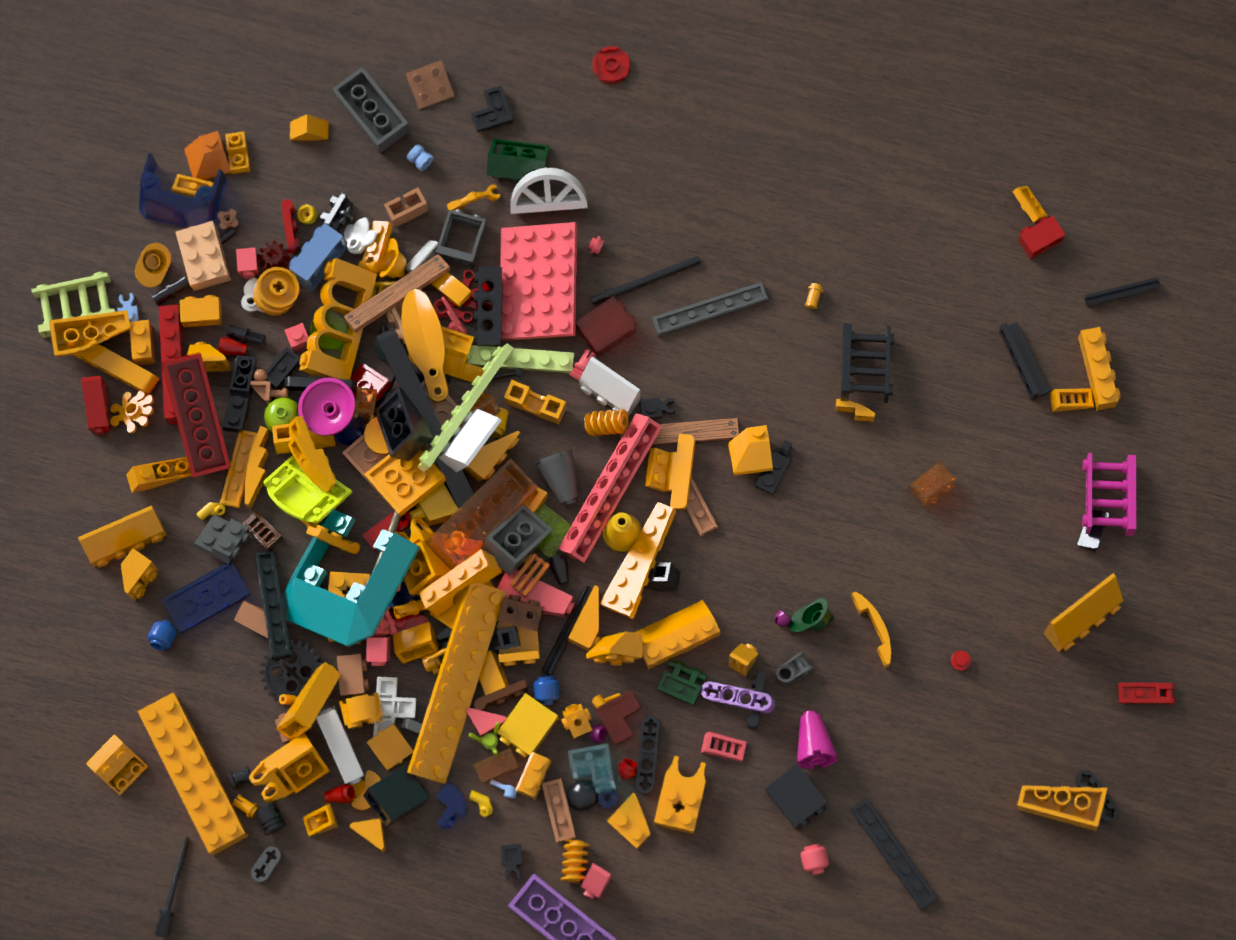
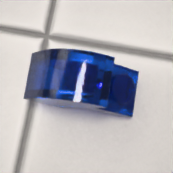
(456, 805)

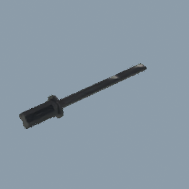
(165, 915)

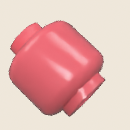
(814, 859)

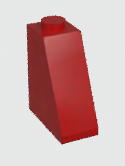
(96, 404)

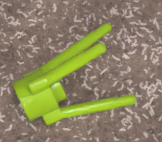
(489, 740)

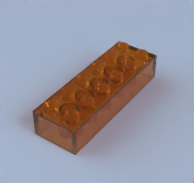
(481, 514)

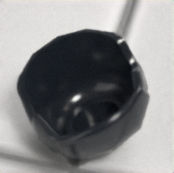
(582, 795)

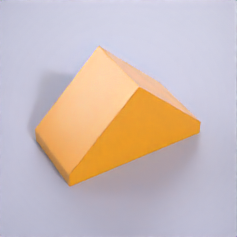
(309, 128)
(320, 820)
(371, 831)

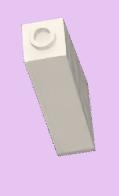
(340, 745)

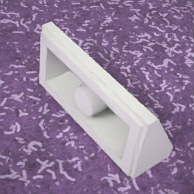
(426, 253)

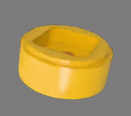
(307, 214)

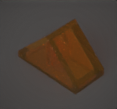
(365, 403)

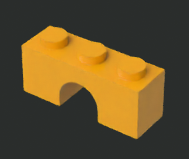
(525, 399)

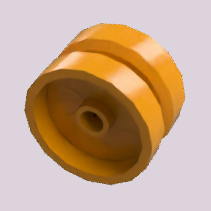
(276, 291)

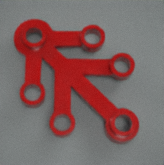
(468, 303)

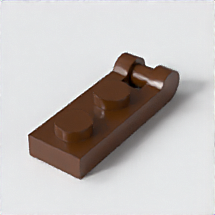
(499, 697)

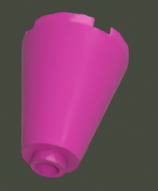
(814, 742)

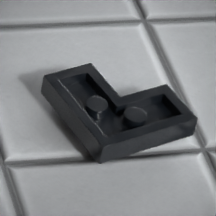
(497, 113)

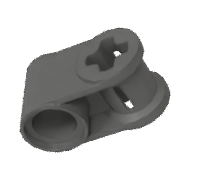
(796, 667)

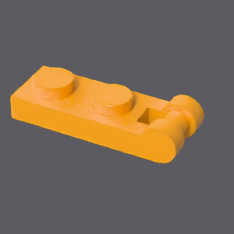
(377, 249)
(333, 539)

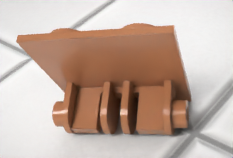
(430, 84)

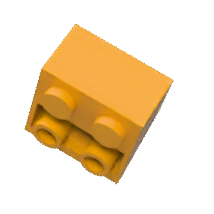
(137, 573)
(617, 648)
(116, 764)

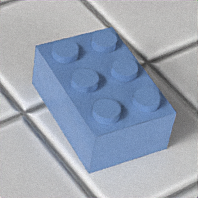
(310, 263)

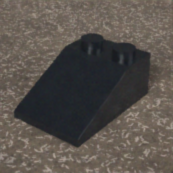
(402, 426)

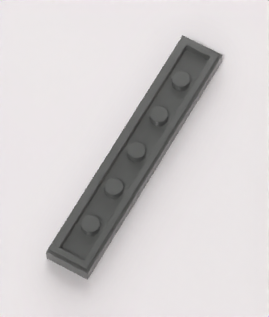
(710, 309)

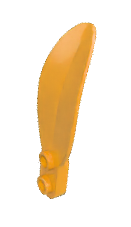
(425, 340)

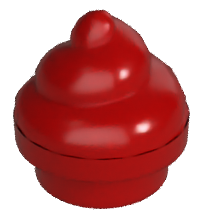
(627, 768)

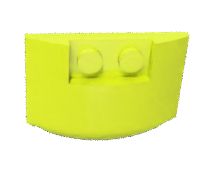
(300, 496)

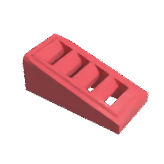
(722, 753)

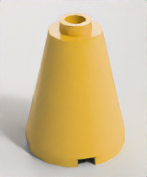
(621, 532)

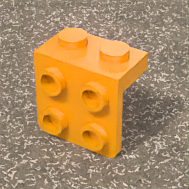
(527, 651)

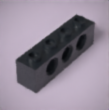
(494, 276)

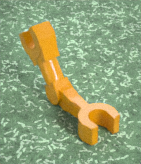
(472, 197)

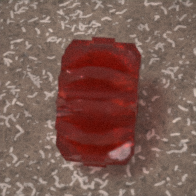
(268, 252)

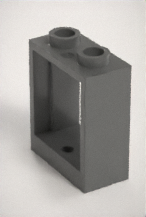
(458, 256)

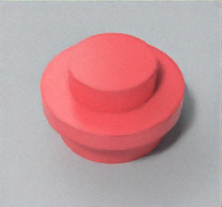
(595, 245)

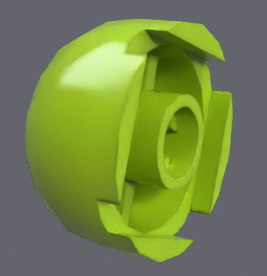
(280, 412)

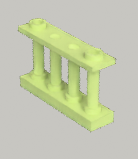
(43, 291)

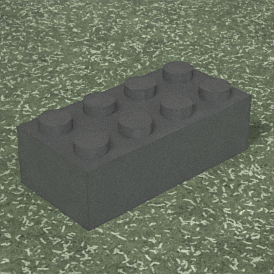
(371, 110)

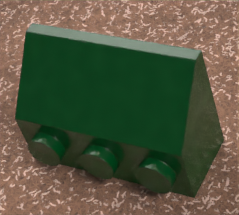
(516, 159)

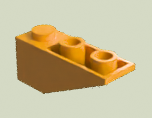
(282, 437)
(157, 474)

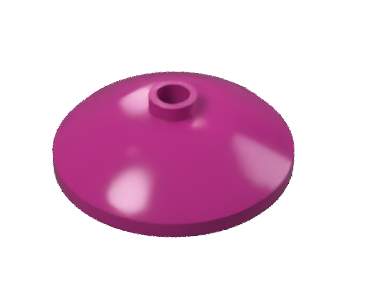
(317, 401)

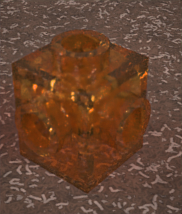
(486, 403)

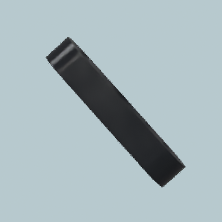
(1091, 781)

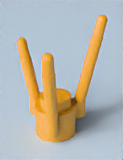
(433, 661)

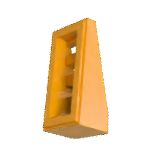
(1060, 394)

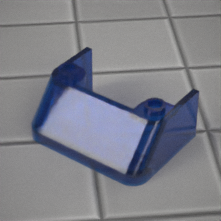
(177, 208)

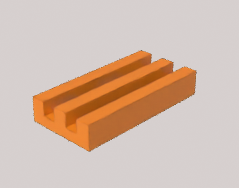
(534, 557)

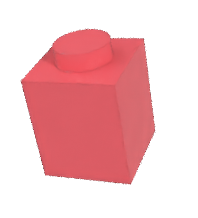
(247, 262)
(297, 337)

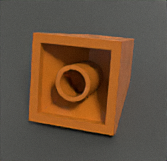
(207, 156)

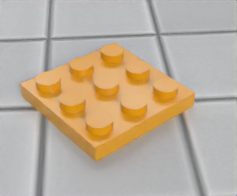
(403, 482)

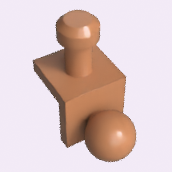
(265, 388)

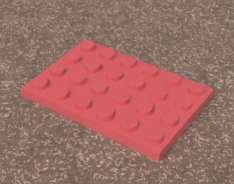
(538, 281)

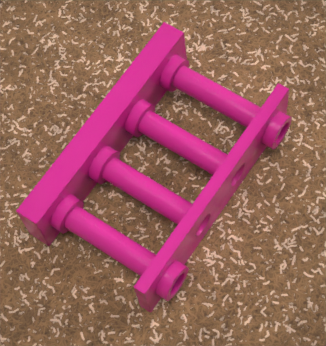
(1127, 486)

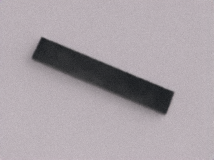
(272, 605)
(894, 854)

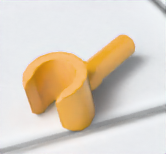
(599, 701)

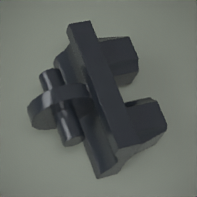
(339, 214)

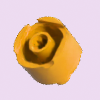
(362, 709)

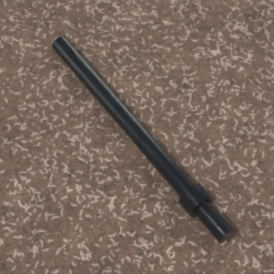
(609, 293)

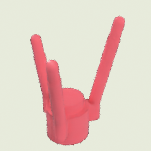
(456, 325)

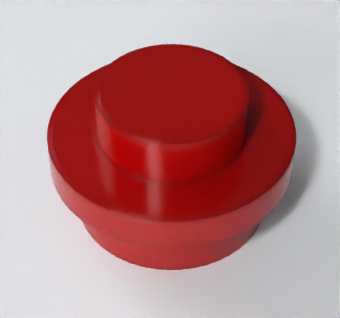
(960, 660)

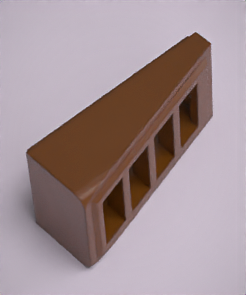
(276, 539)

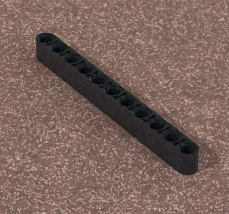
(412, 387)

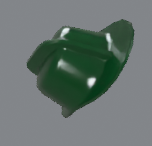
(813, 616)

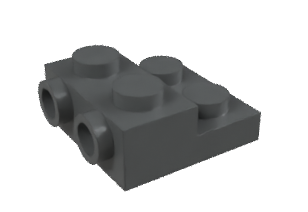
(222, 538)

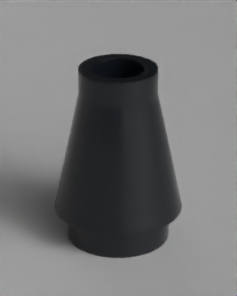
(559, 568)

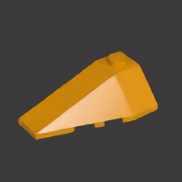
(82, 332)

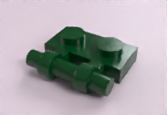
(681, 688)

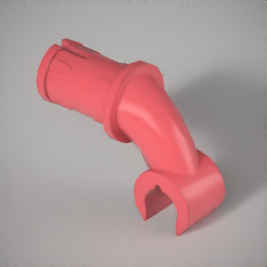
(581, 365)

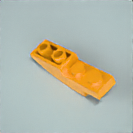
(311, 460)

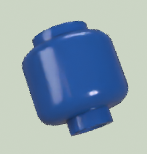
(162, 635)
(546, 689)

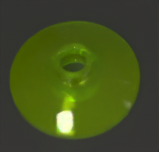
(334, 321)

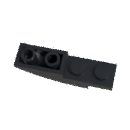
(240, 394)

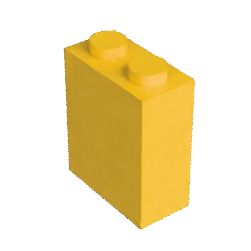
(527, 726)

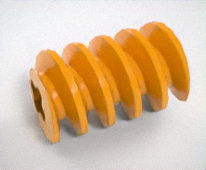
(606, 422)
(574, 861)

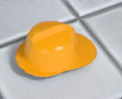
(393, 261)
(153, 264)

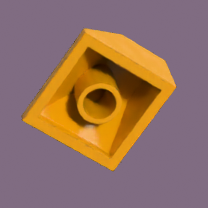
(212, 358)
(751, 451)

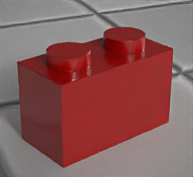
(1041, 236)

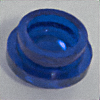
(608, 804)

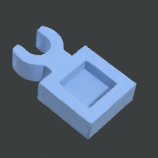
(127, 305)

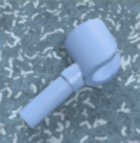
(510, 791)

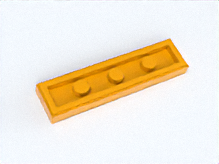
(236, 476)

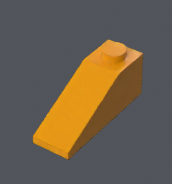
(586, 629)
(743, 658)

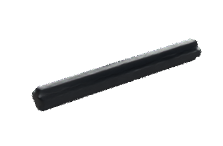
(563, 640)

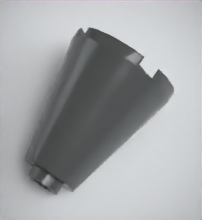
(560, 475)

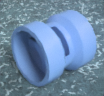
(420, 157)

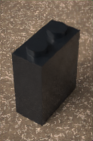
(396, 796)
(796, 797)

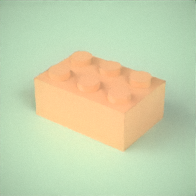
(203, 255)

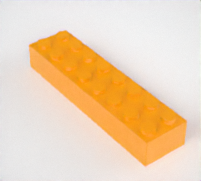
(193, 774)

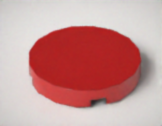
(611, 65)

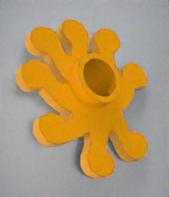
(133, 409)

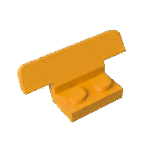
(456, 353)
(672, 471)

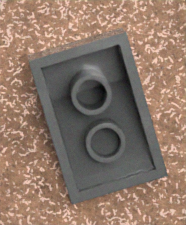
(516, 539)

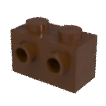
(521, 613)

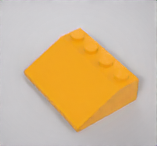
(1084, 614)

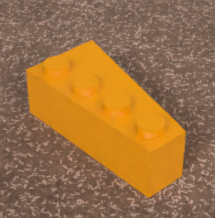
(1064, 804)

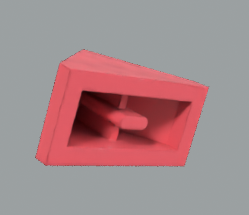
(484, 721)

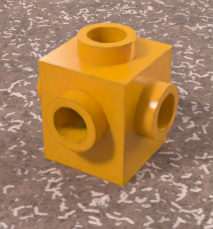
(576, 720)

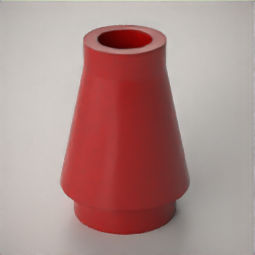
(231, 347)
(341, 794)

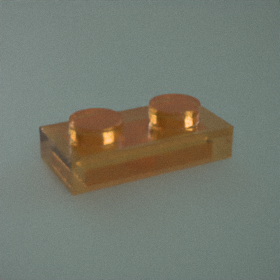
(496, 765)

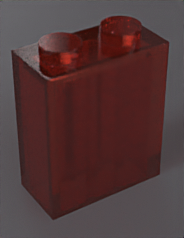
(606, 326)

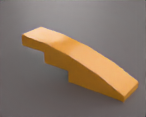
(255, 474)

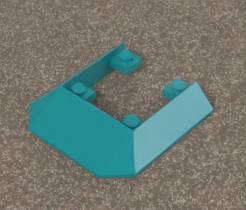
(360, 613)

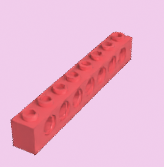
(610, 487)

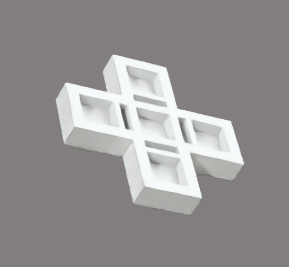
(393, 706)

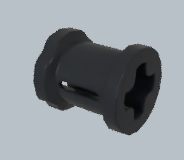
(240, 777)

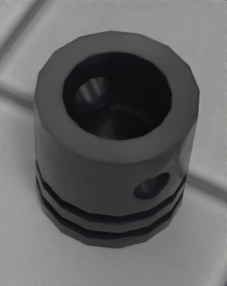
(270, 819)

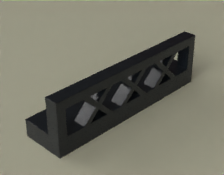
(1023, 360)

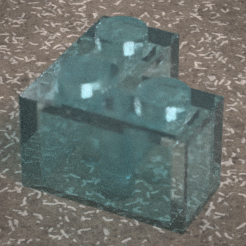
(594, 762)

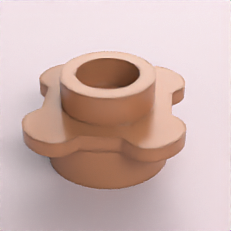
(228, 224)

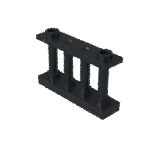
(849, 370)

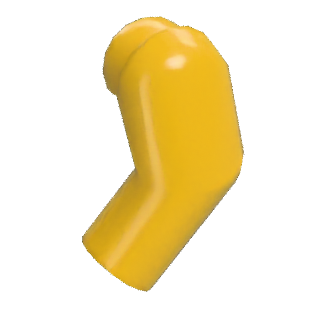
(211, 509)
(484, 803)

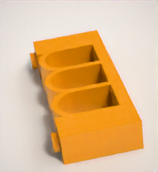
(314, 360)

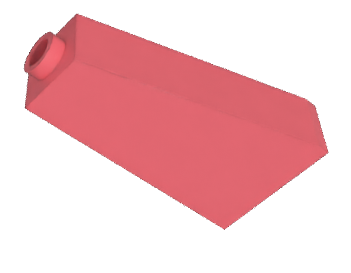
(554, 600)

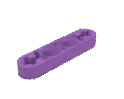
(738, 694)

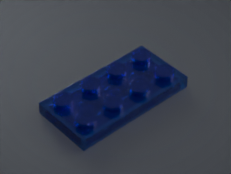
(206, 597)

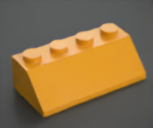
(122, 536)
(678, 634)

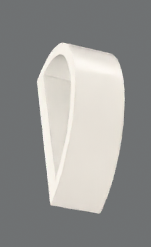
(548, 203)

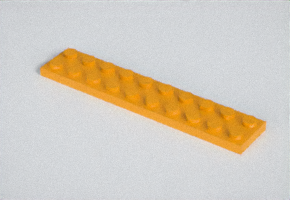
(456, 682)

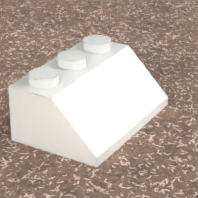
(609, 387)
(469, 439)

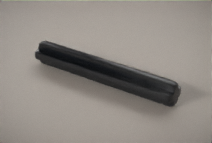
(1122, 291)

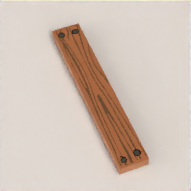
(396, 293)
(701, 430)

